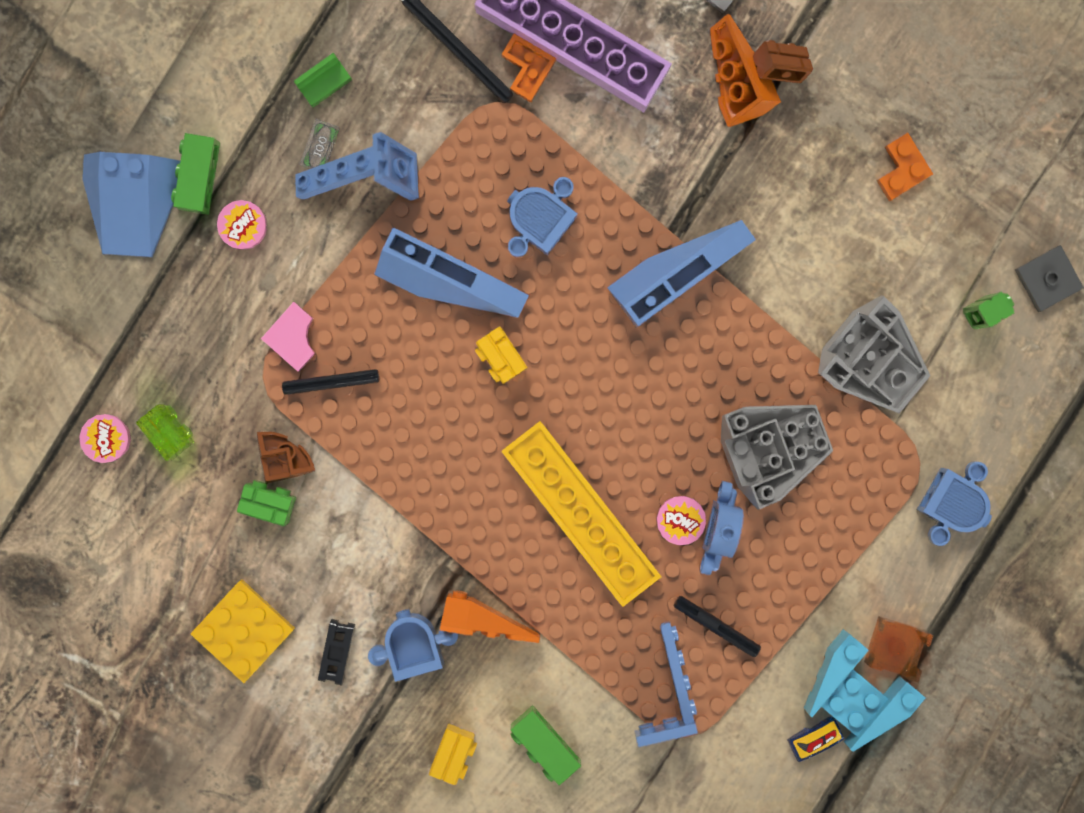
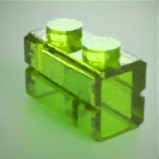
(165, 431)

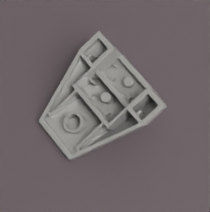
(874, 357)

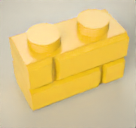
(501, 356)
(452, 754)

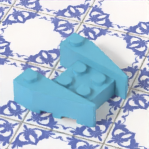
(856, 700)

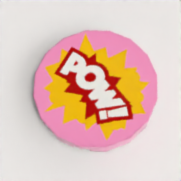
(242, 224)
(105, 438)
(681, 520)

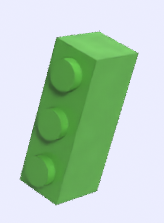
(195, 173)
(545, 746)

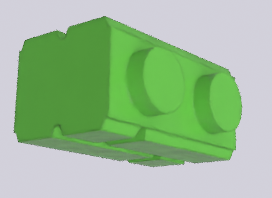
(989, 310)
(266, 504)

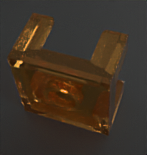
(897, 648)

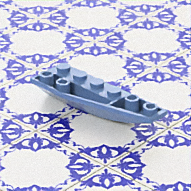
(676, 270)

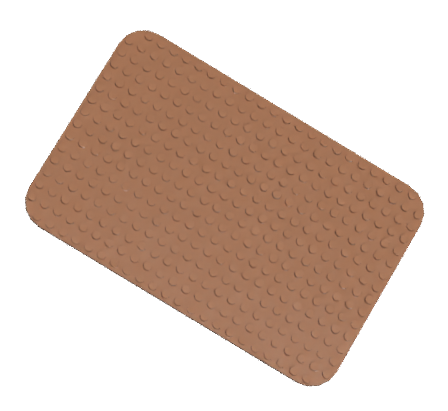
(621, 401)

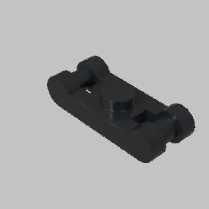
(336, 652)

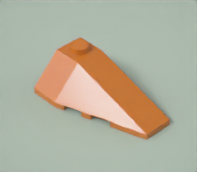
(741, 90)
(468, 615)

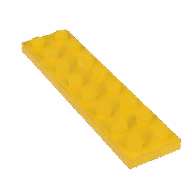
(581, 513)

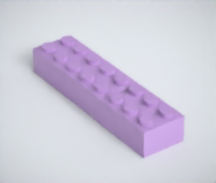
(582, 45)

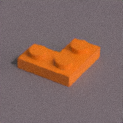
(534, 66)
(910, 167)

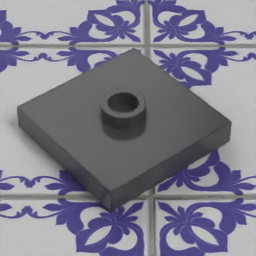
(1049, 278)

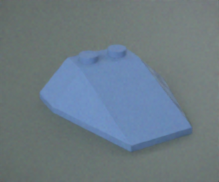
(129, 200)

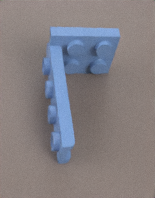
(386, 160)
(671, 726)

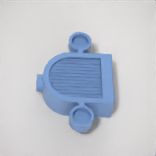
(540, 217)
(956, 502)
(722, 529)
(411, 646)

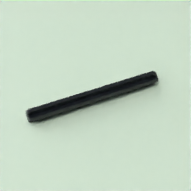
(458, 49)

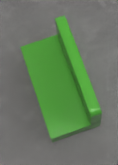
(323, 80)

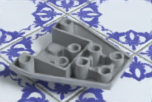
(773, 449)

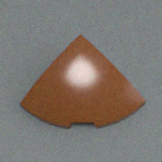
(282, 458)

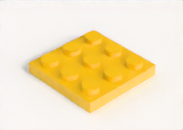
(242, 631)

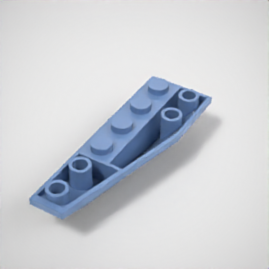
(444, 278)

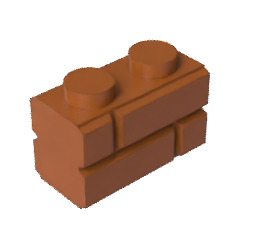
(782, 62)

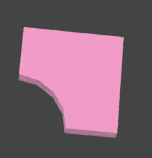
(290, 338)

